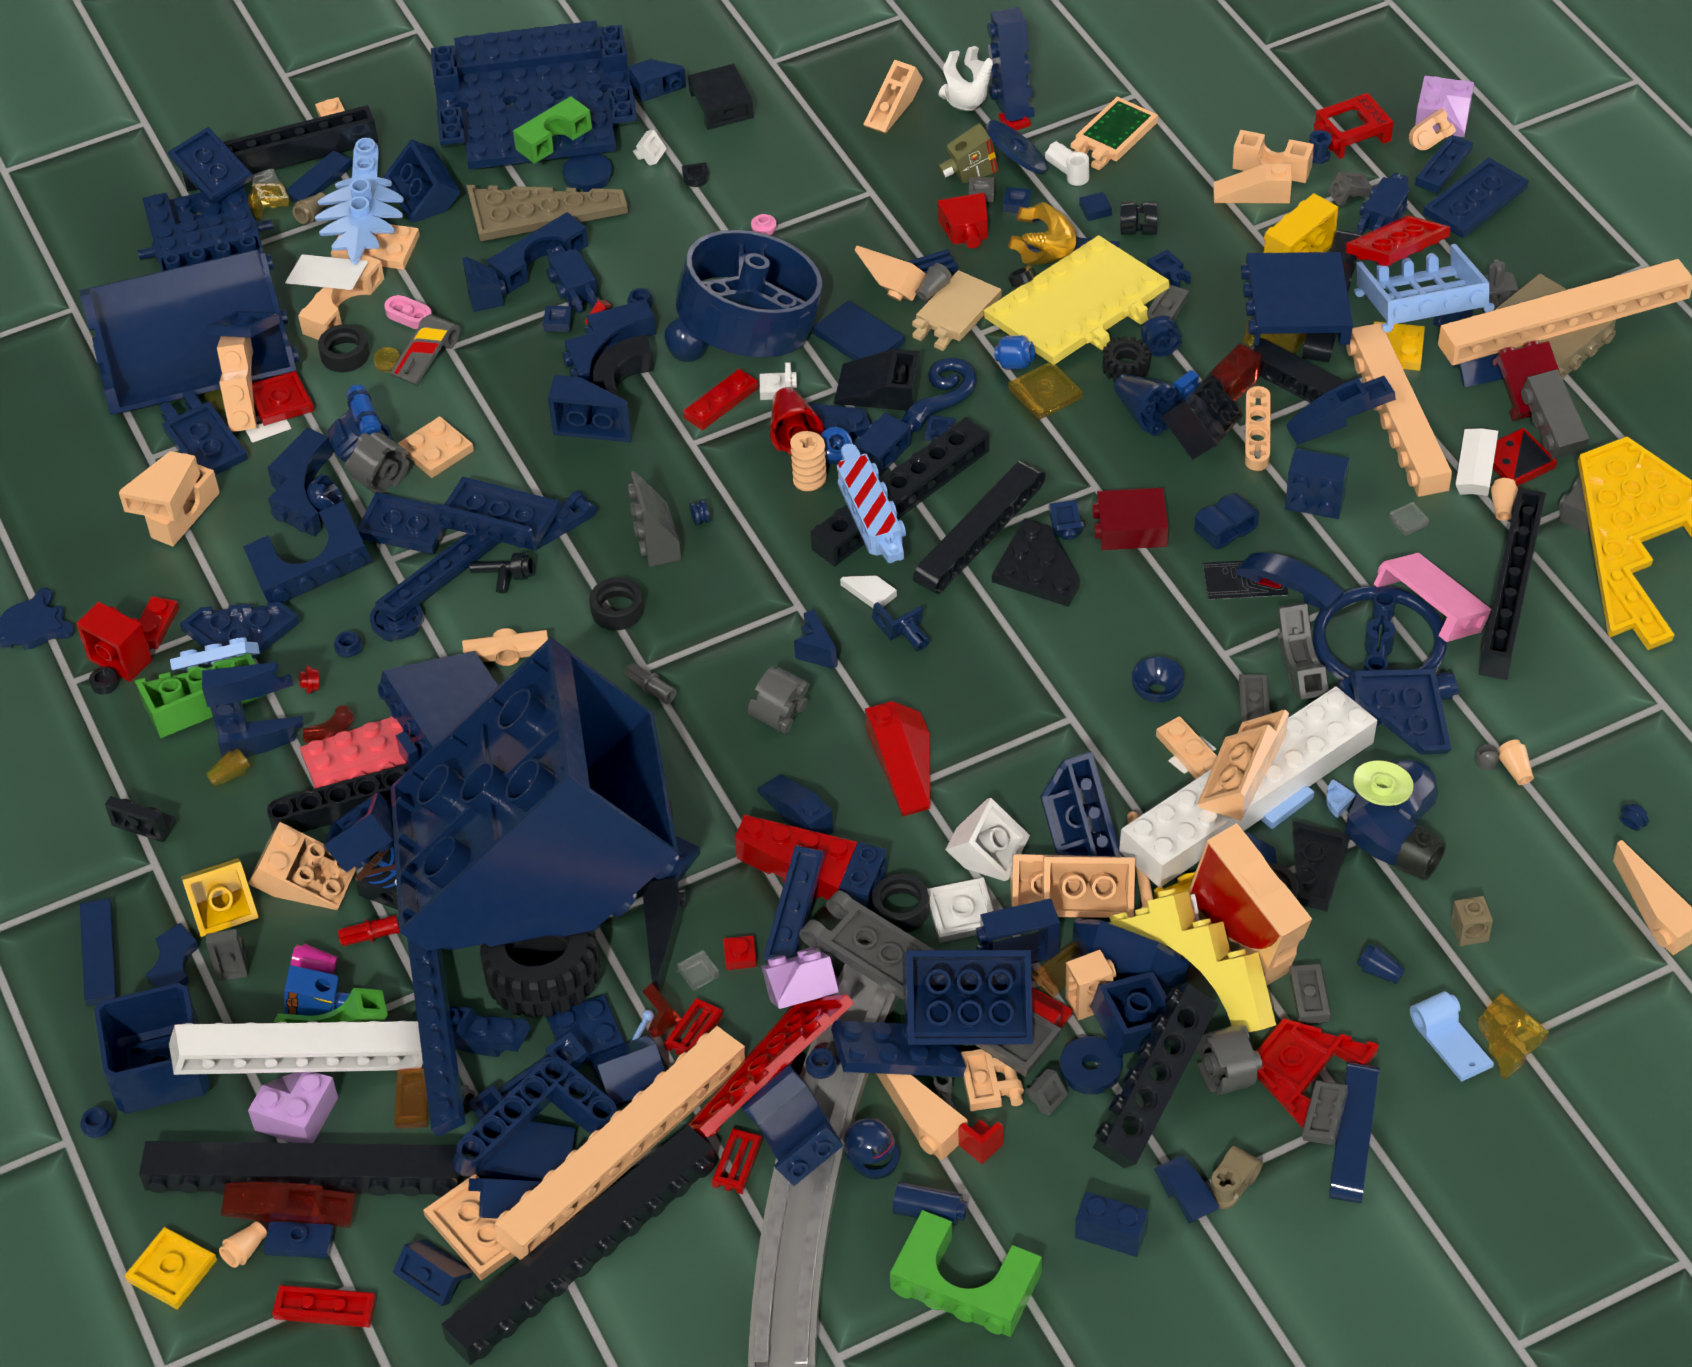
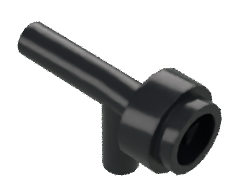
(520, 566)

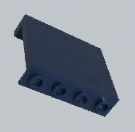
(1296, 294)
(435, 695)

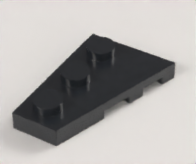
(1317, 862)

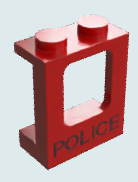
(1375, 119)

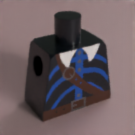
(378, 879)

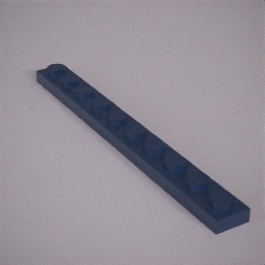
(436, 1039)

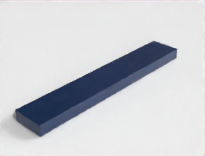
(433, 575)

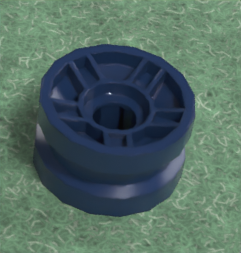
(1161, 336)

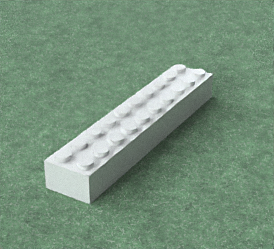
(1316, 742)

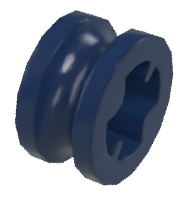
(699, 512)

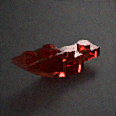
(287, 1202)

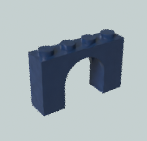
(342, 554)

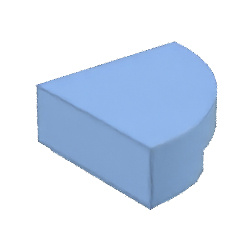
(1339, 798)

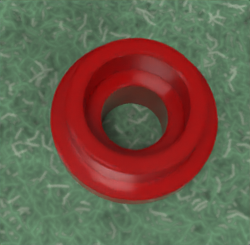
(309, 679)

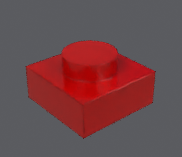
(739, 952)

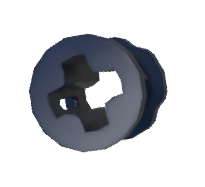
(1321, 141)

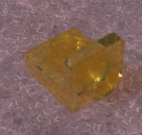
(267, 196)

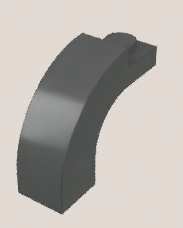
(1299, 659)

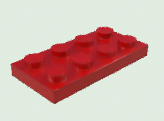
(1397, 240)

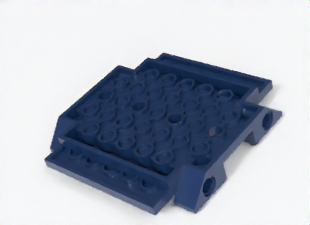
(527, 71)

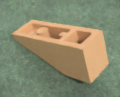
(894, 96)
(1257, 185)
(895, 275)

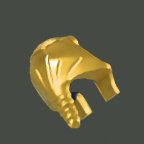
(1054, 243)

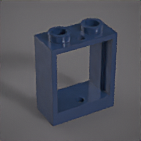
(1020, 920)

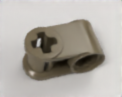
(1234, 1176)

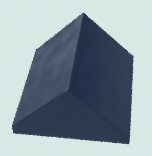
(627, 1069)

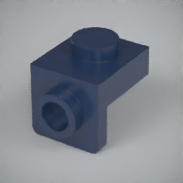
(1065, 519)

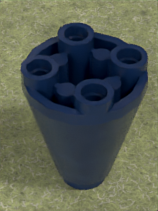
(1146, 400)

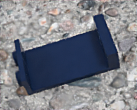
(793, 1125)

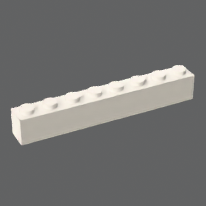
(295, 1047)

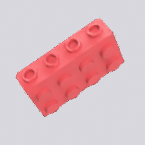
(353, 753)

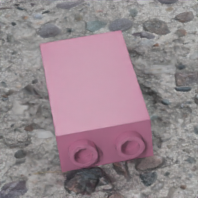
(1464, 611)

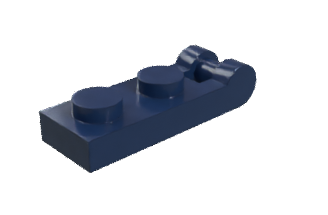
(567, 519)

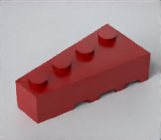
(771, 846)

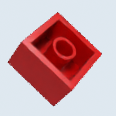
(114, 641)

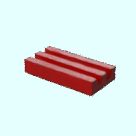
(717, 1014)
(730, 1182)

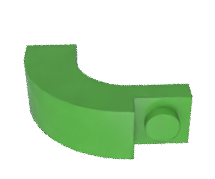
(360, 1006)

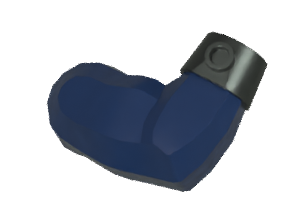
(1393, 831)

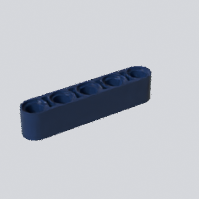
(1354, 1134)

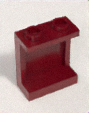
(1518, 366)

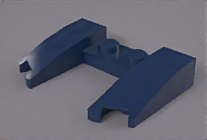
(223, 694)

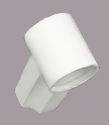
(1071, 163)

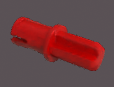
(368, 931)

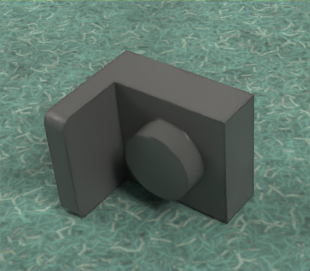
(1349, 184)

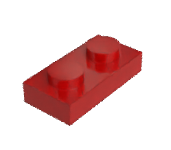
(157, 619)

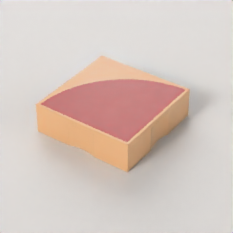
(1252, 902)

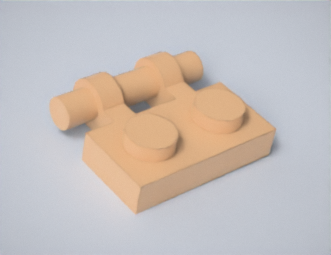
(982, 1084)

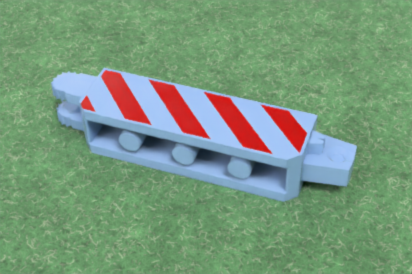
(869, 504)

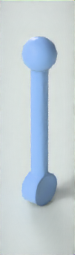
(647, 1016)

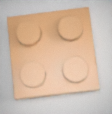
(436, 447)

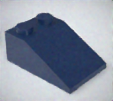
(587, 411)

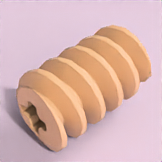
(808, 460)

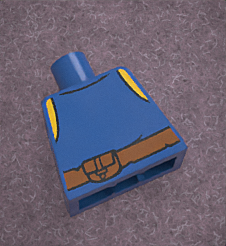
(312, 992)

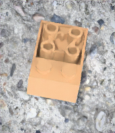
(300, 870)

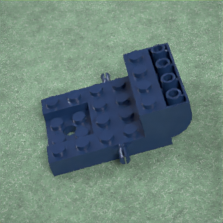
(189, 238)

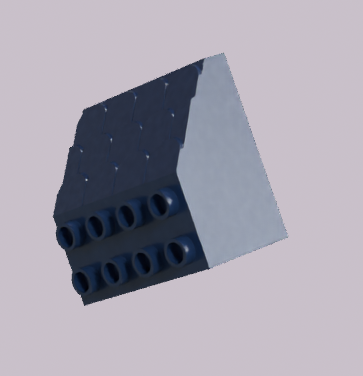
(533, 812)

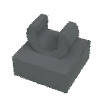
(1047, 1092)

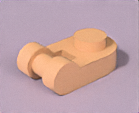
(1423, 135)

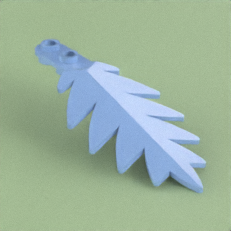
(360, 204)

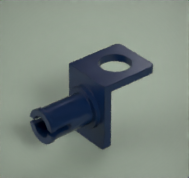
(905, 625)

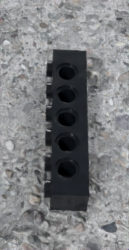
(1197, 1012)

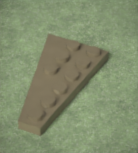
(530, 208)

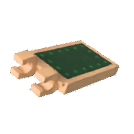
(1114, 131)

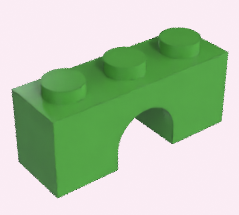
(565, 118)

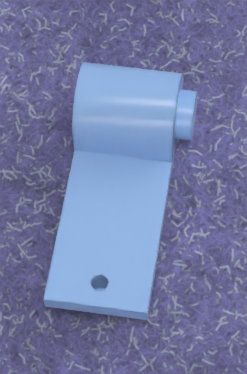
(1439, 1024)

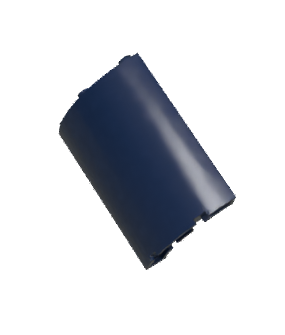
(155, 331)

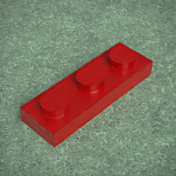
(720, 399)

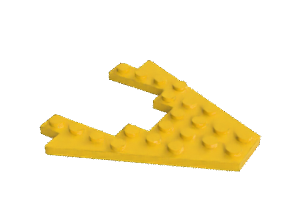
(1627, 502)

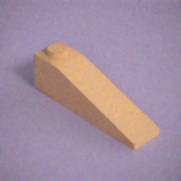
(1660, 906)
(926, 1114)

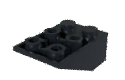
(880, 380)
(1202, 416)

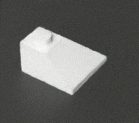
(988, 841)

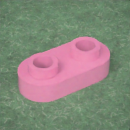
(406, 310)

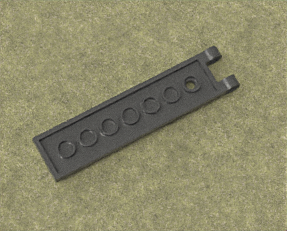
(883, 964)

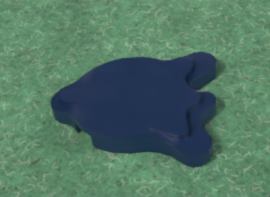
(33, 622)

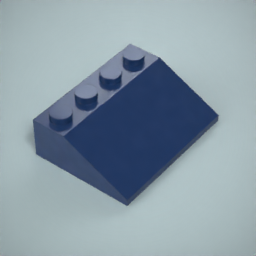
(968, 997)

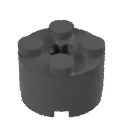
(377, 462)
(778, 699)
(1228, 1060)

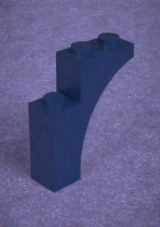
(603, 331)
(291, 477)

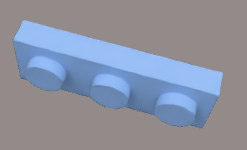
(213, 653)

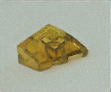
(1510, 1034)

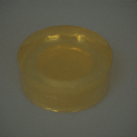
(386, 359)

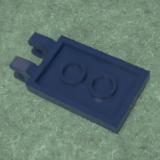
(202, 434)

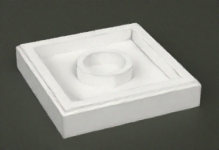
(958, 908)

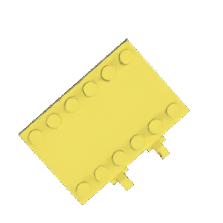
(1078, 300)

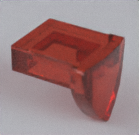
(666, 1017)

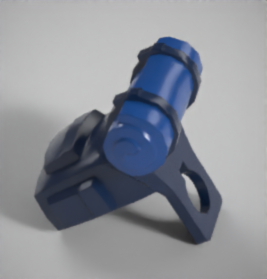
(356, 421)

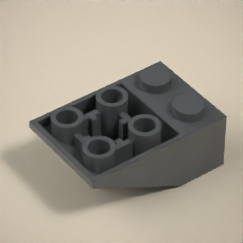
(652, 523)

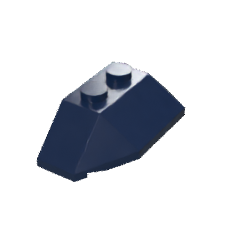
(1078, 810)
(1130, 952)

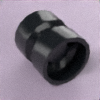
(1129, 218)

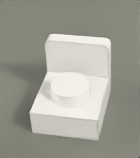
(772, 382)

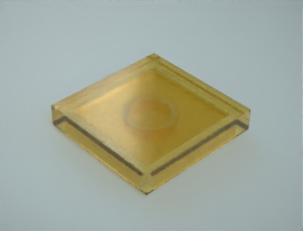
(1045, 390)

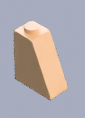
(161, 487)

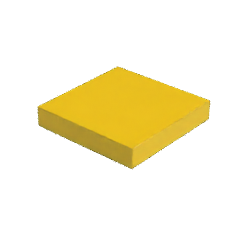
(170, 1268)

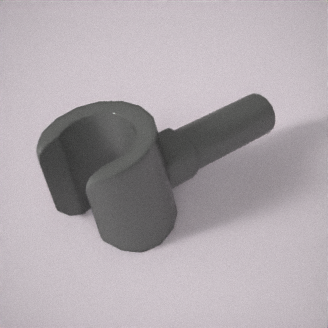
(944, 1091)

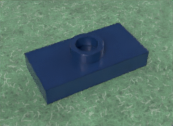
(299, 1239)

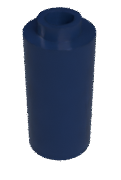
(912, 1199)

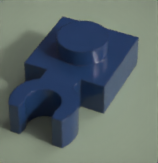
(1169, 267)

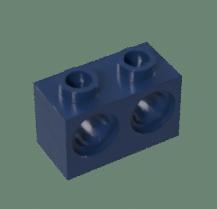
(864, 872)

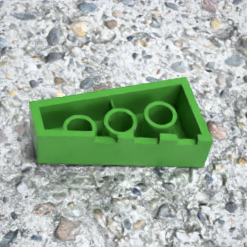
(179, 699)

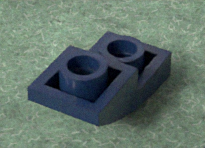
(1187, 1186)

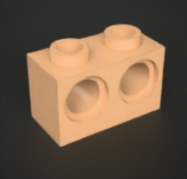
(1083, 978)

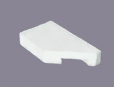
(869, 589)

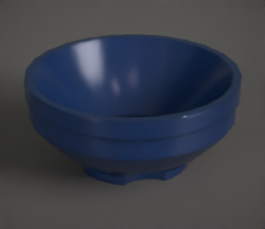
(1161, 672)

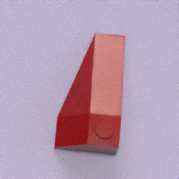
(903, 752)

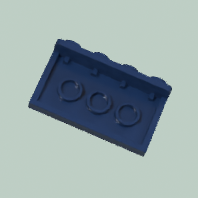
(497, 513)

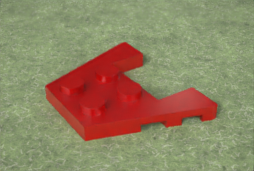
(1296, 1056)

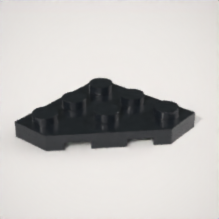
(1037, 565)

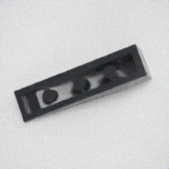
(663, 920)

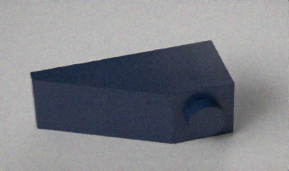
(797, 805)

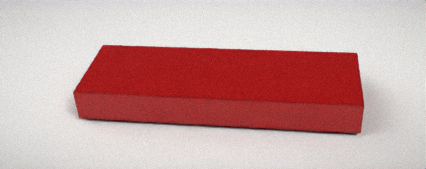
(324, 1306)

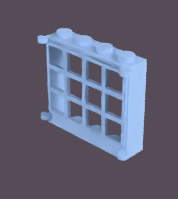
(1425, 305)

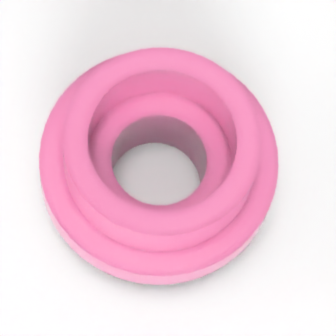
(763, 224)

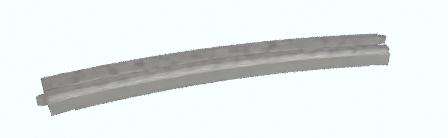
(800, 1215)

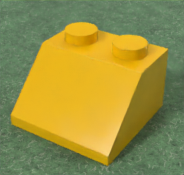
(219, 897)

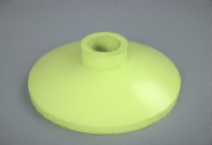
(1383, 783)

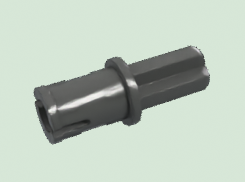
(650, 683)

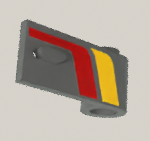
(424, 346)

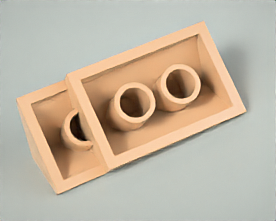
(1243, 765)
(1075, 883)

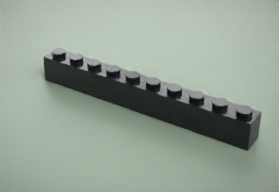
(336, 1167)
(578, 1245)

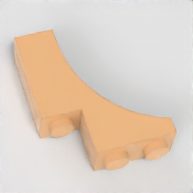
(236, 382)

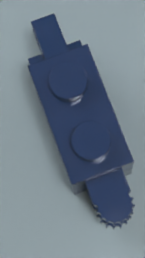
(1385, 203)
(572, 277)

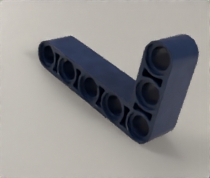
(525, 1108)

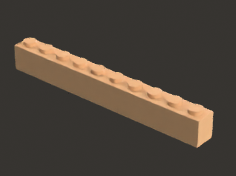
(1565, 311)
(620, 1143)

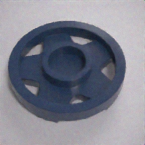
(396, 630)

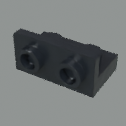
(139, 819)

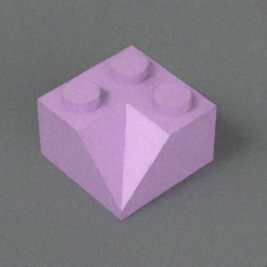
(1449, 94)
(799, 978)
(294, 1106)

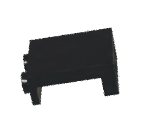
(721, 96)

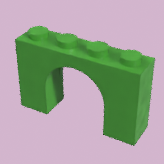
(993, 1305)

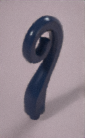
(920, 411)

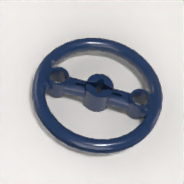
(1383, 610)

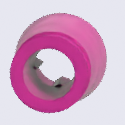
(314, 959)

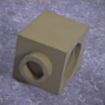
(1471, 921)

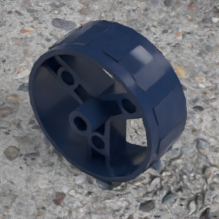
(763, 303)

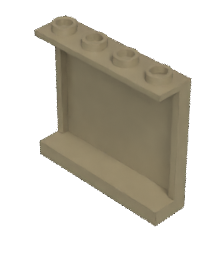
(1568, 348)

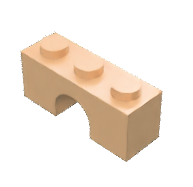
(1252, 152)
(199, 499)

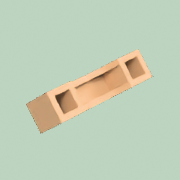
(323, 309)

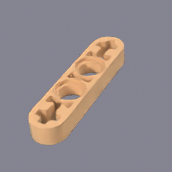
(1257, 428)

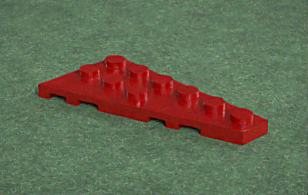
(774, 1053)

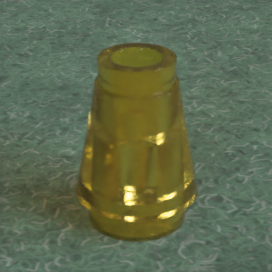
(228, 768)

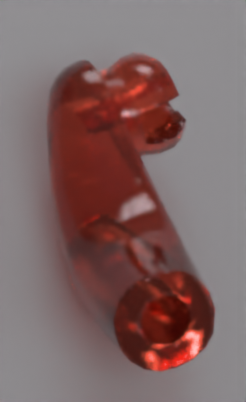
(337, 723)

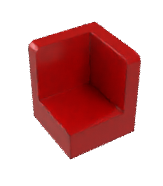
(981, 1140)

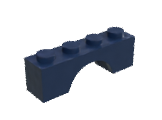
(514, 261)

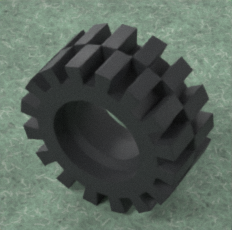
(1125, 349)

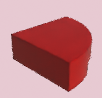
(601, 305)

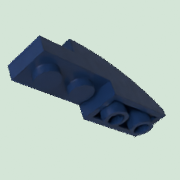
(1332, 408)
(486, 1034)

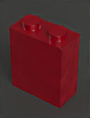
(1130, 519)

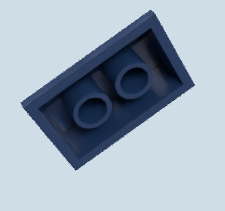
(422, 182)

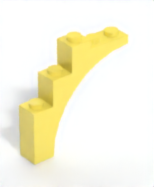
(1233, 974)

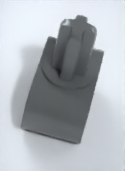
(1501, 284)

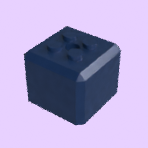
(136, 1049)

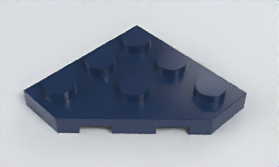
(255, 624)
(1407, 705)

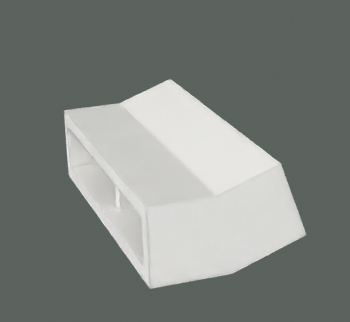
(1476, 461)

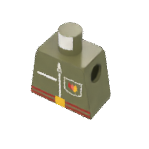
(970, 156)

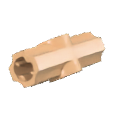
(506, 646)

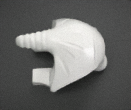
(959, 92)

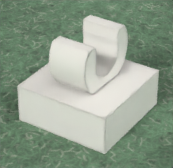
(650, 148)

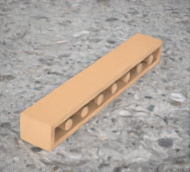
(1403, 417)

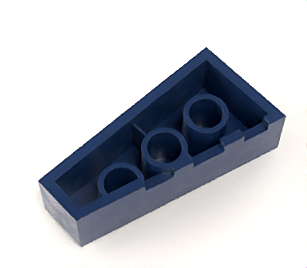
(1010, 64)

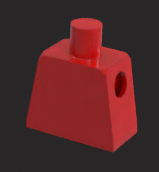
(964, 219)

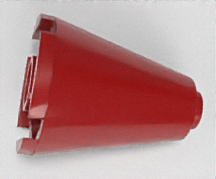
(790, 416)

